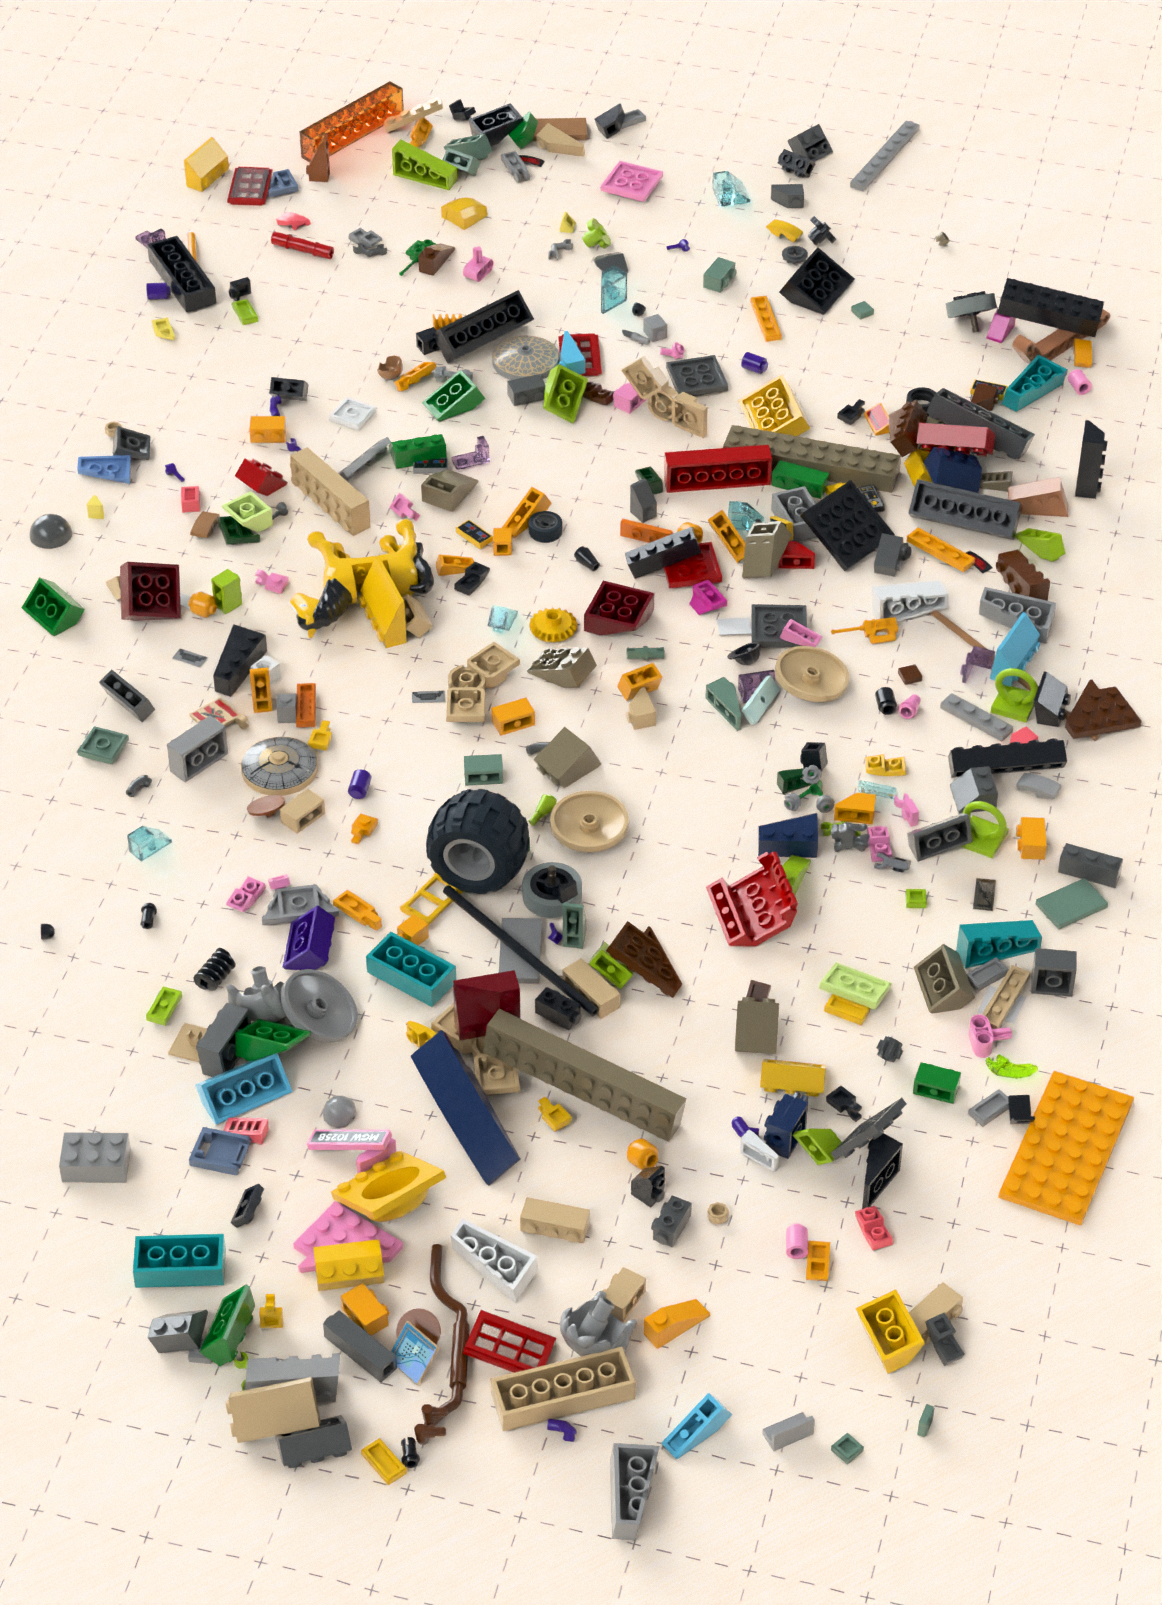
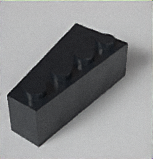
(240, 652)

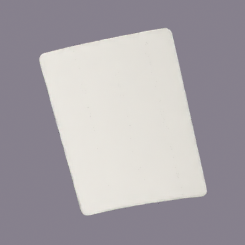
(734, 626)

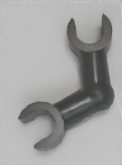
(379, 250)

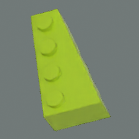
(422, 167)

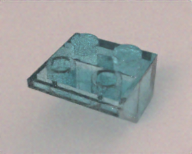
(729, 189)

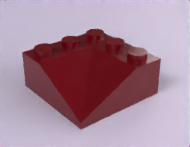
(150, 591)
(618, 609)
(479, 1000)

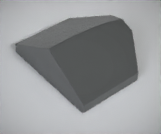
(607, 260)

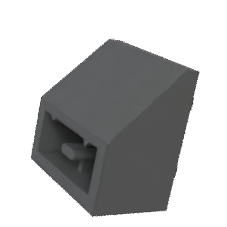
(811, 143)

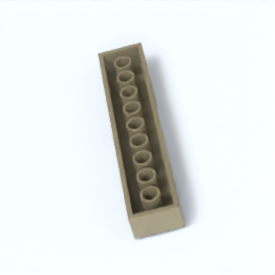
(839, 460)
(584, 1075)

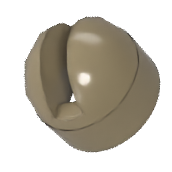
(942, 238)

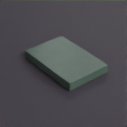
(1071, 903)

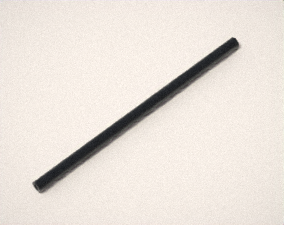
(520, 950)

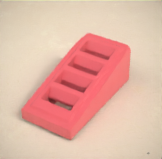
(190, 499)
(258, 1124)

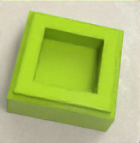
(916, 898)

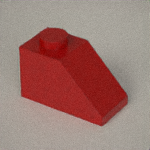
(797, 557)

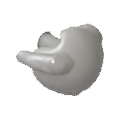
(260, 999)
(594, 1327)

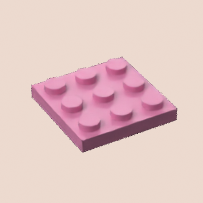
(631, 181)

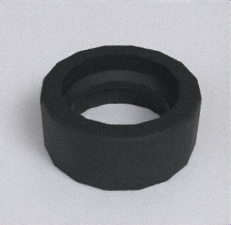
(921, 393)

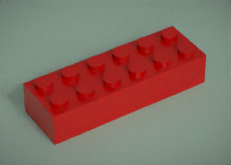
(717, 468)

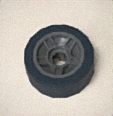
(545, 526)

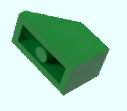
(524, 131)

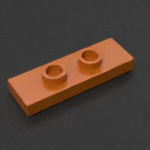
(642, 531)
(306, 705)

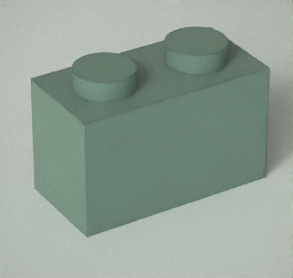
(462, 161)
(719, 274)
(483, 769)

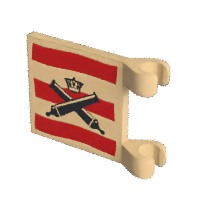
(221, 712)

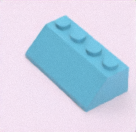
(1016, 649)
(243, 1088)

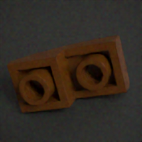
(596, 394)

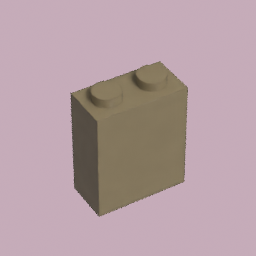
(757, 1026)

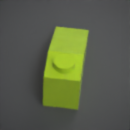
(1043, 543)
(795, 871)

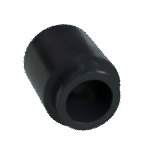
(886, 700)

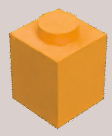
(502, 541)
(414, 930)

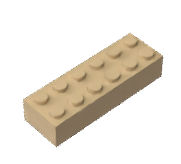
(330, 491)
(562, 1388)

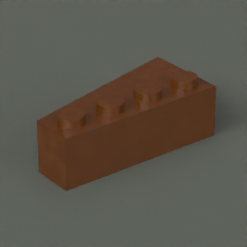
(904, 427)
(1022, 576)

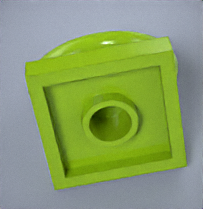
(1014, 701)
(985, 834)

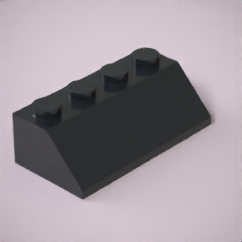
(1090, 461)
(663, 552)

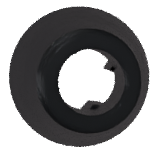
(585, 557)

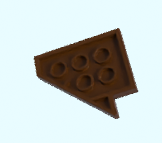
(1100, 713)
(645, 956)

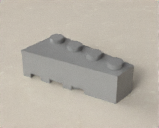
(1007, 608)
(271, 1371)
(630, 1480)

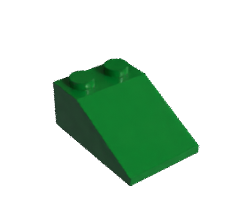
(454, 397)
(266, 1038)

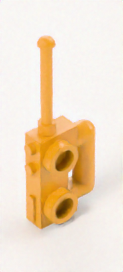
(874, 626)

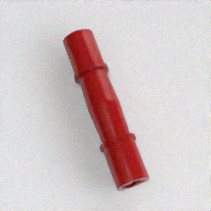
(302, 245)

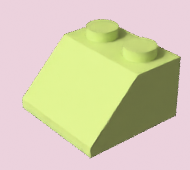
(250, 512)

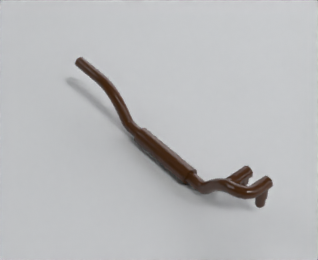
(459, 1361)

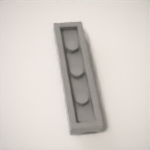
(368, 456)
(976, 717)

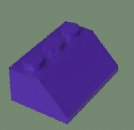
(309, 940)

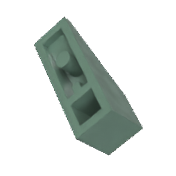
(474, 146)
(723, 698)
(574, 925)

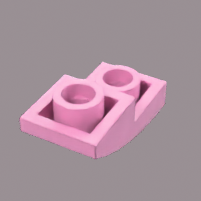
(878, 842)
(247, 895)
(370, 1157)

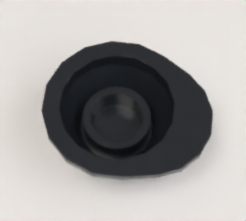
(746, 654)

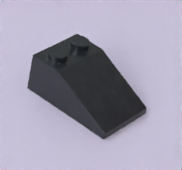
(496, 123)
(882, 1166)

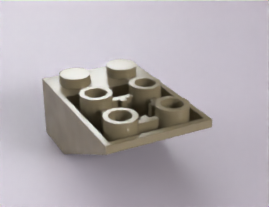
(446, 489)
(764, 548)
(564, 666)

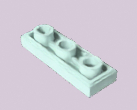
(760, 700)

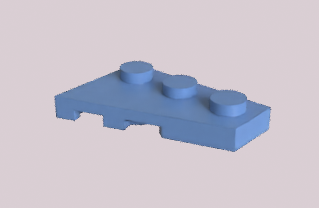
(106, 467)

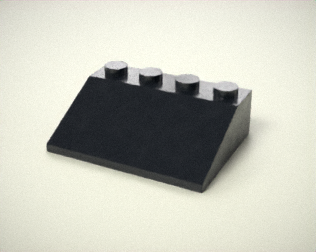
(817, 283)

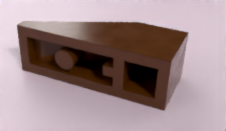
(434, 257)

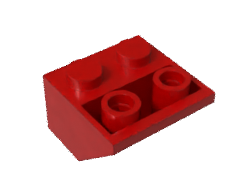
(260, 477)

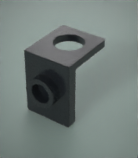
(1020, 1109)

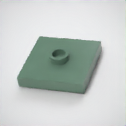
(103, 745)

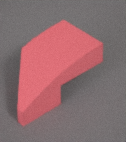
(293, 219)
(1023, 735)

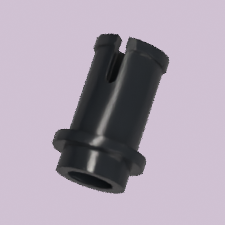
(148, 911)
(410, 1457)

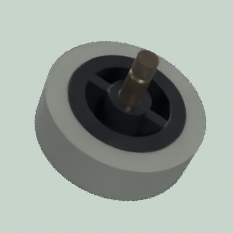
(971, 305)
(539, 884)

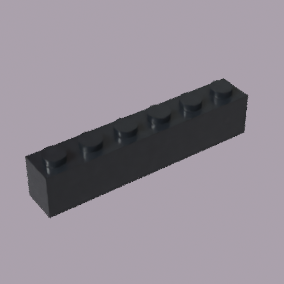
(1009, 758)

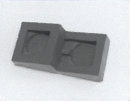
(942, 1338)

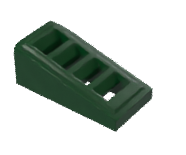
(652, 478)
(790, 780)

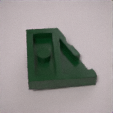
(235, 533)

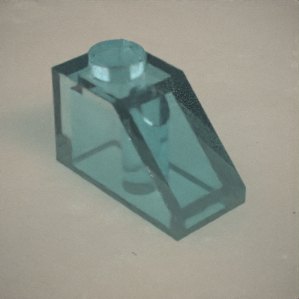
(743, 515)
(501, 618)
(146, 841)

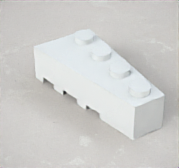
(908, 599)
(495, 1258)

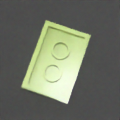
(855, 985)

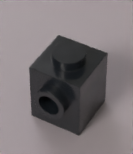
(425, 341)
(814, 754)

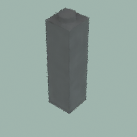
(359, 1346)

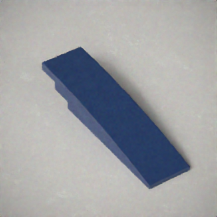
(465, 1107)

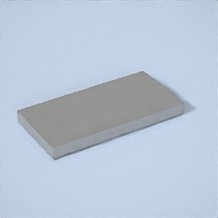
(528, 933)

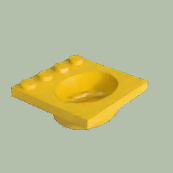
(389, 1187)

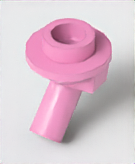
(677, 351)

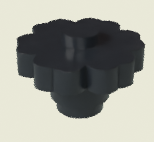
(820, 232)

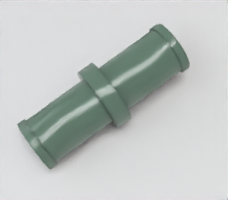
(645, 653)

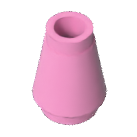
(909, 707)

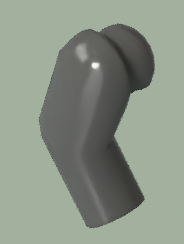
(536, 747)
(135, 784)

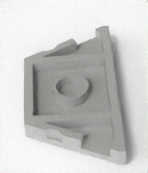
(294, 902)

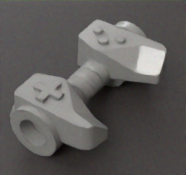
(441, 374)

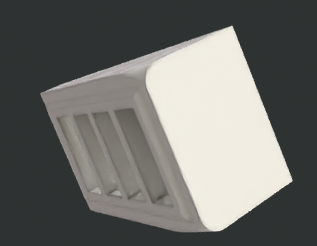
(758, 1151)

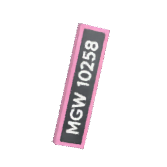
(349, 1139)

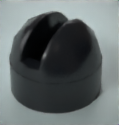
(638, 308)
(47, 931)

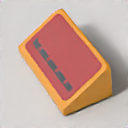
(878, 419)

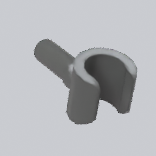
(282, 510)

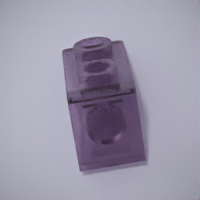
(147, 237)
(478, 457)
(978, 657)
(750, 681)

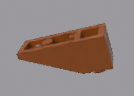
(319, 165)

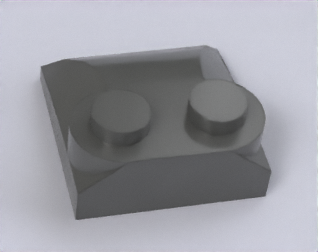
(131, 443)

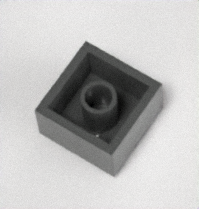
(1053, 972)

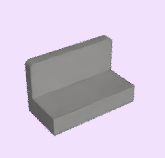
(789, 1431)

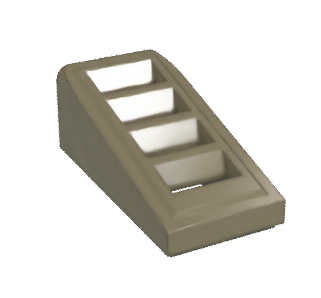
(996, 480)

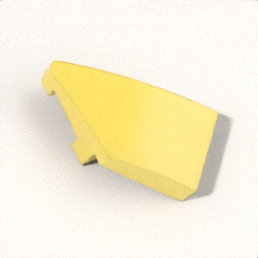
(163, 329)

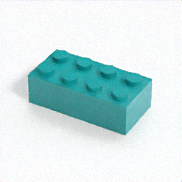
(411, 969)
(179, 1260)

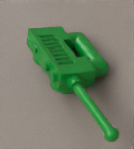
(414, 251)

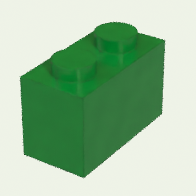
(936, 1083)

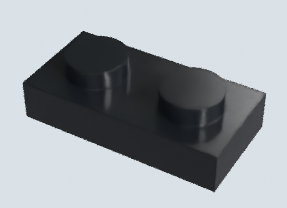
(249, 1201)

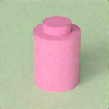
(1079, 382)
(797, 1241)

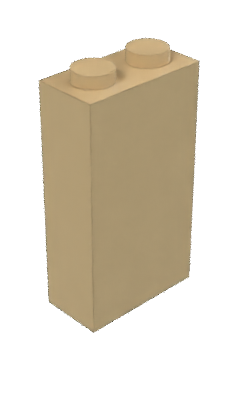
(273, 1410)

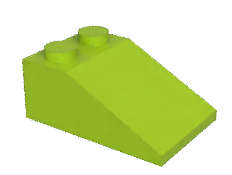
(564, 392)

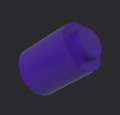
(158, 291)
(754, 363)
(359, 784)

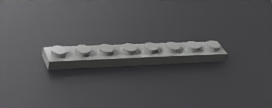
(884, 155)

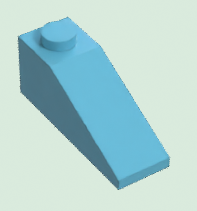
(571, 356)
(697, 1426)

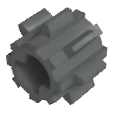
(889, 1049)

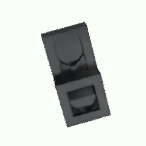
(473, 578)

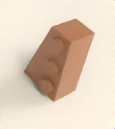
(1041, 497)

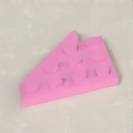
(342, 1226)

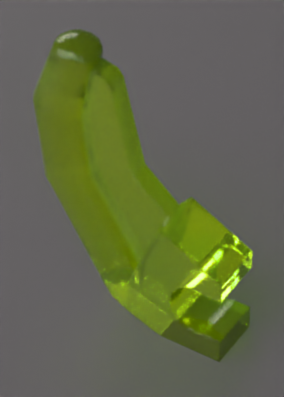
(1007, 1069)

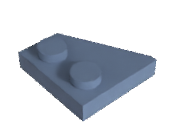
(282, 183)

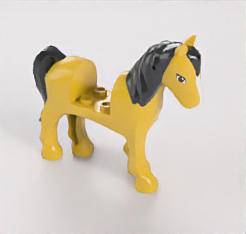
(345, 576)

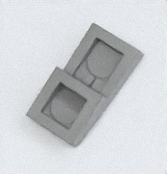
(368, 239)
(1041, 785)

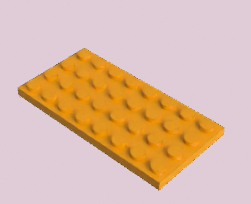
(1066, 1148)

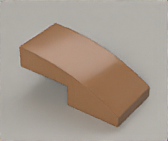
(204, 524)

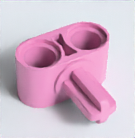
(478, 266)
(983, 1035)

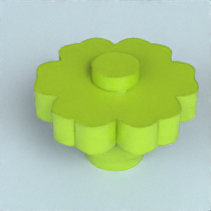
(596, 235)

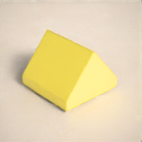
(567, 223)
(95, 508)

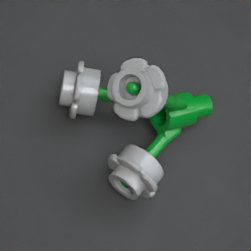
(824, 802)

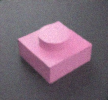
(279, 882)

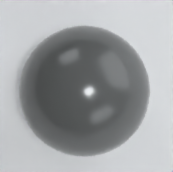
(50, 531)

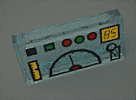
(877, 789)

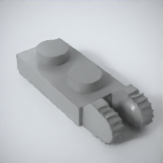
(515, 166)

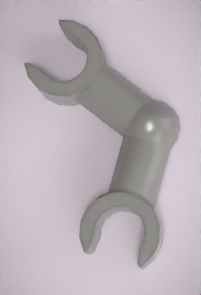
(566, 244)

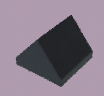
(566, 891)

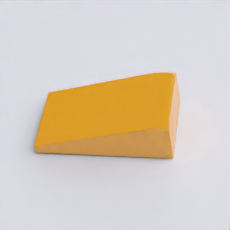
(452, 564)

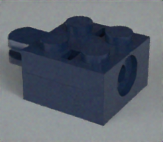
(787, 1117)

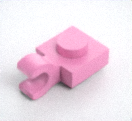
(402, 507)
(273, 582)
(909, 809)

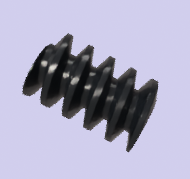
(214, 970)

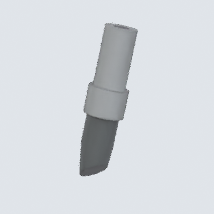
(636, 337)

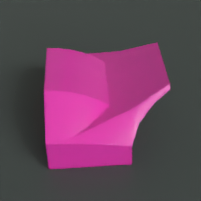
(706, 598)

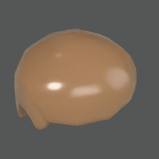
(391, 368)

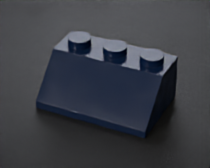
(954, 469)

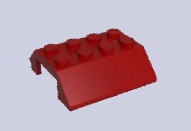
(756, 904)

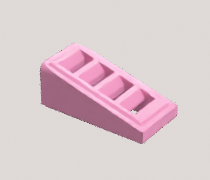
(796, 633)

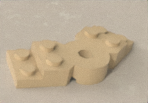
(664, 400)
(468, 683)
(490, 1072)

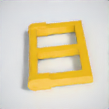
(442, 905)

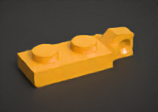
(420, 132)
(414, 375)
(358, 909)

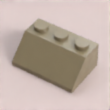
(944, 980)

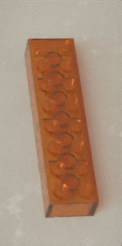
(353, 120)

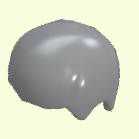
(339, 1111)

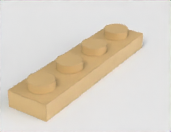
(414, 114)
(1006, 996)

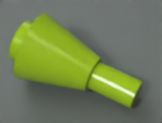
(544, 807)

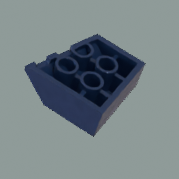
(790, 837)

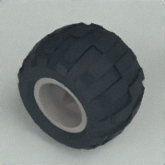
(477, 841)

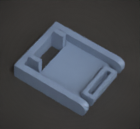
(225, 1151)

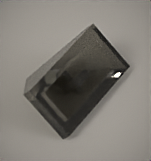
(984, 894)

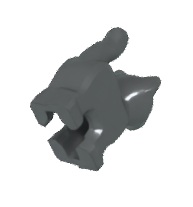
(845, 836)

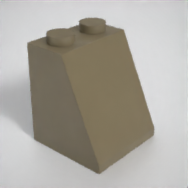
(566, 759)

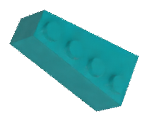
(1033, 383)
(1002, 940)

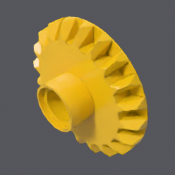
(553, 625)

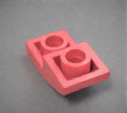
(873, 1228)

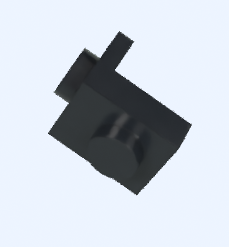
(460, 112)
(239, 288)

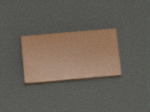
(573, 127)

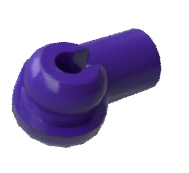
(274, 401)
(741, 1127)
(562, 1426)

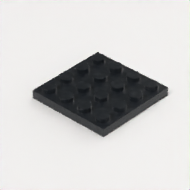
(846, 525)

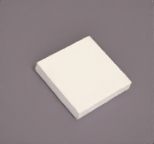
(352, 413)

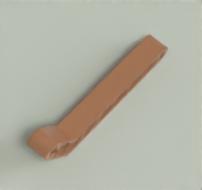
(1053, 344)

